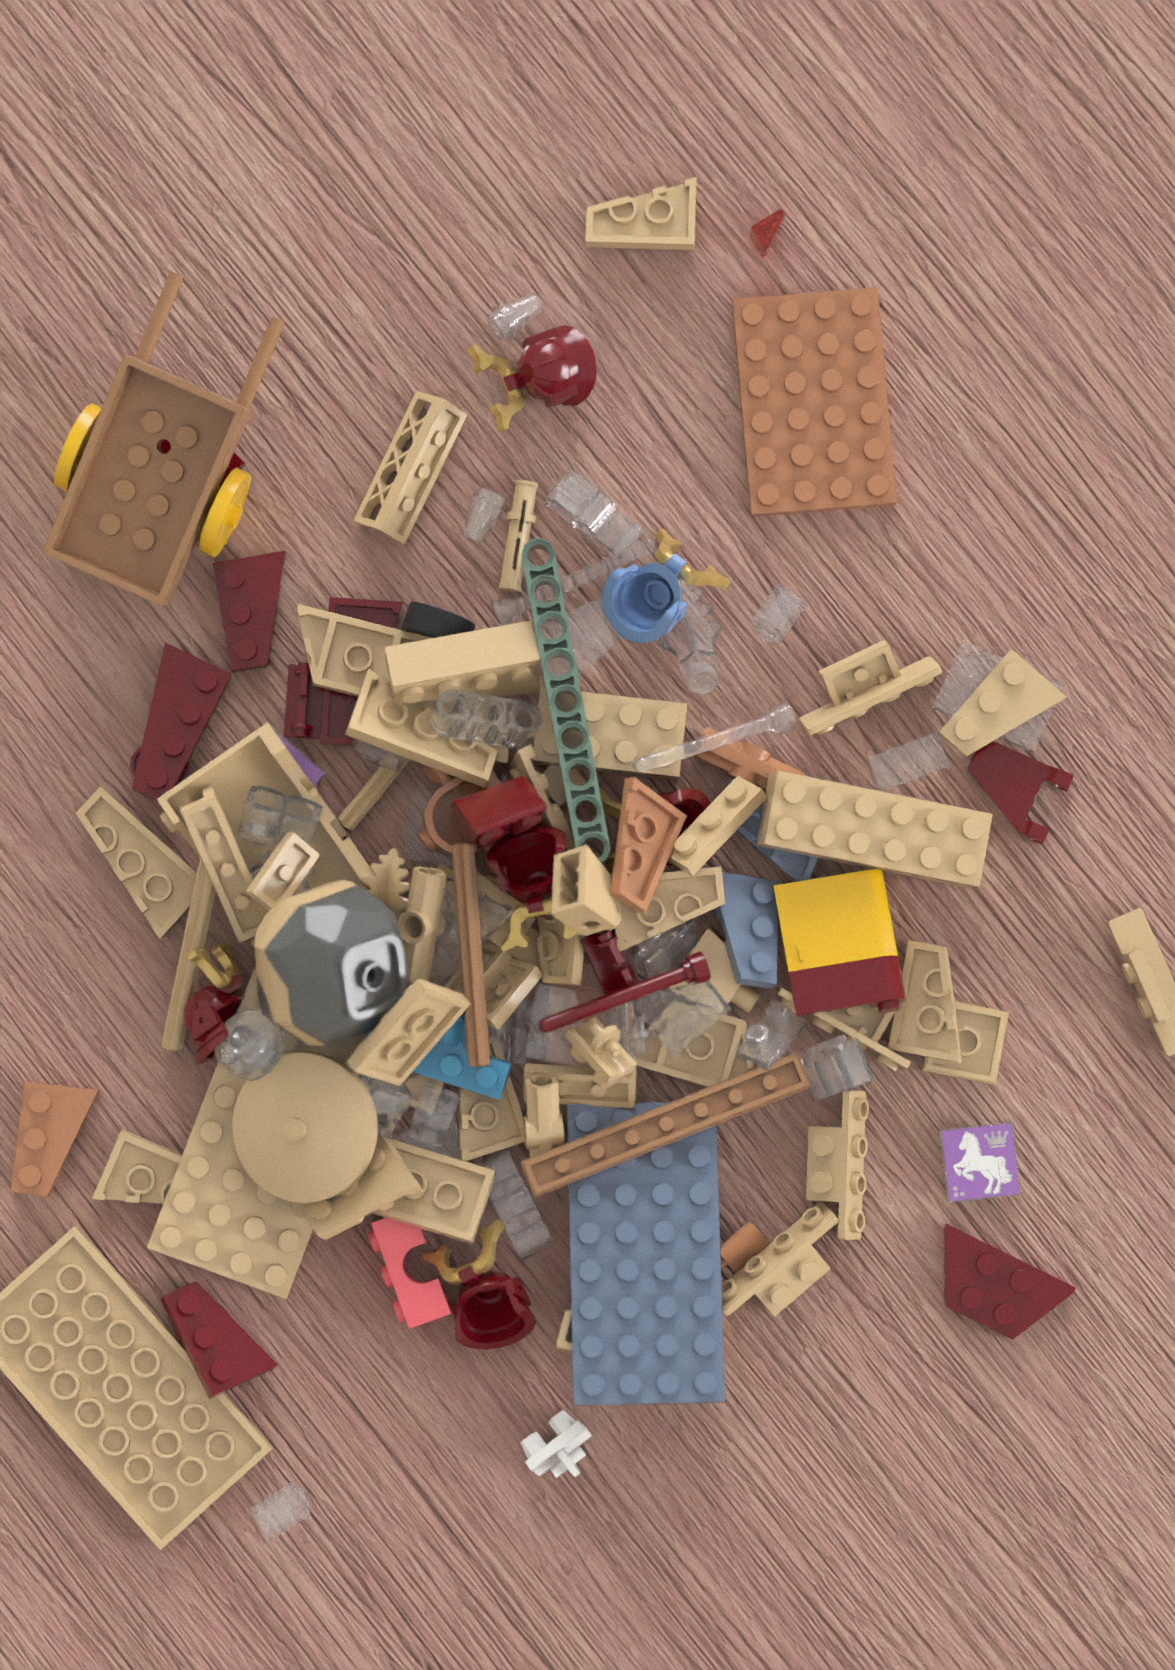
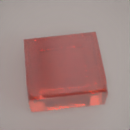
(766, 230)

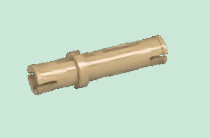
(524, 493)

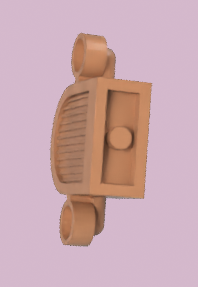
(438, 820)

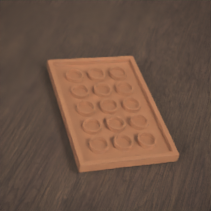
(814, 402)

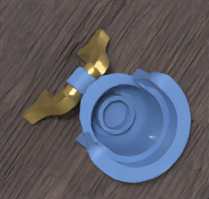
(648, 599)

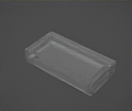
(908, 762)

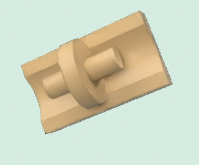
(601, 1050)

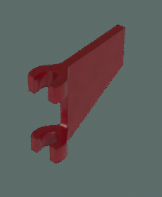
(1013, 784)

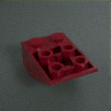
(498, 809)

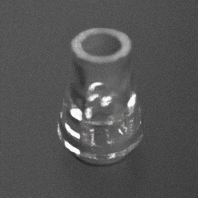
(513, 316)
(483, 513)

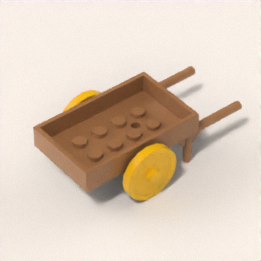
(129, 504)

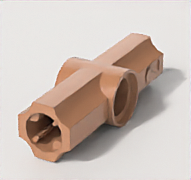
(744, 761)

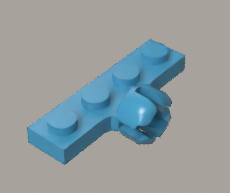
(449, 1064)

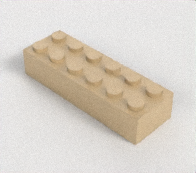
(874, 829)

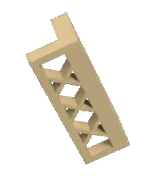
(415, 468)
(224, 863)

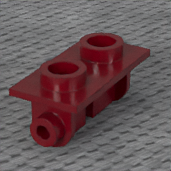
(303, 704)
(608, 962)

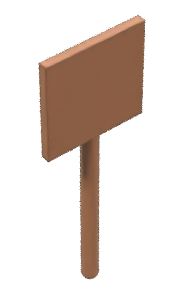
(742, 1246)

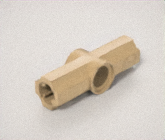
(424, 906)
(543, 1121)

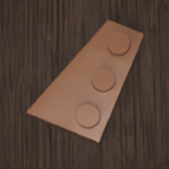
(643, 844)
(46, 1131)

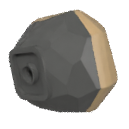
(329, 963)

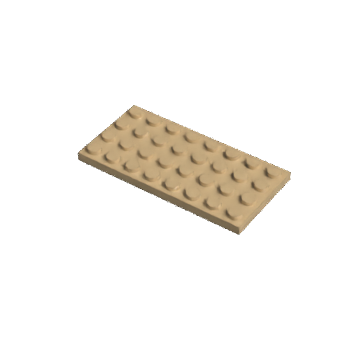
(214, 1207)
(121, 1389)

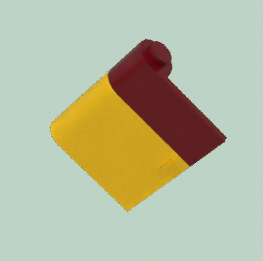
(840, 943)

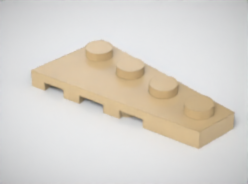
(407, 732)
(144, 864)

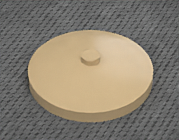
(305, 1128)

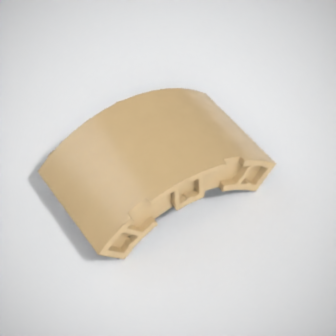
(266, 762)

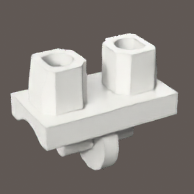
(544, 1456)

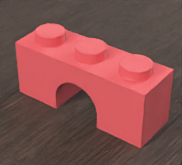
(417, 1300)

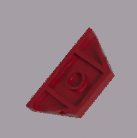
(996, 1286)

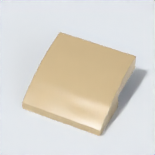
(505, 983)

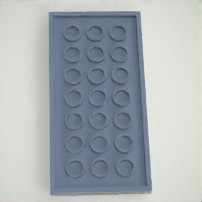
(646, 1271)

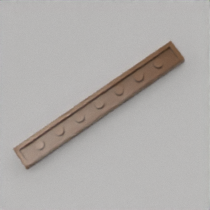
(664, 1125)

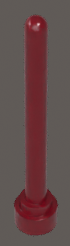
(693, 969)

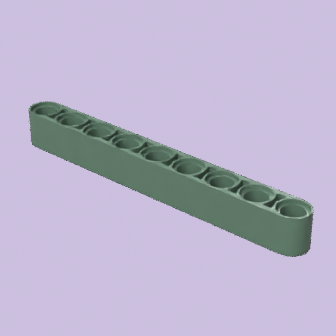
(565, 684)

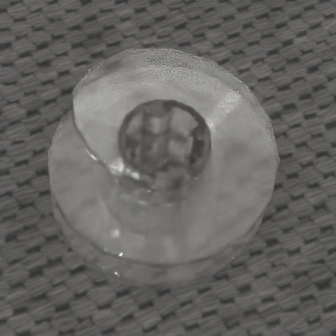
(251, 1045)

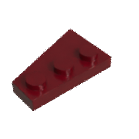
(214, 1341)

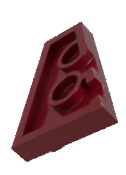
(248, 606)

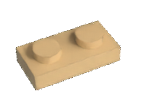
(283, 871)

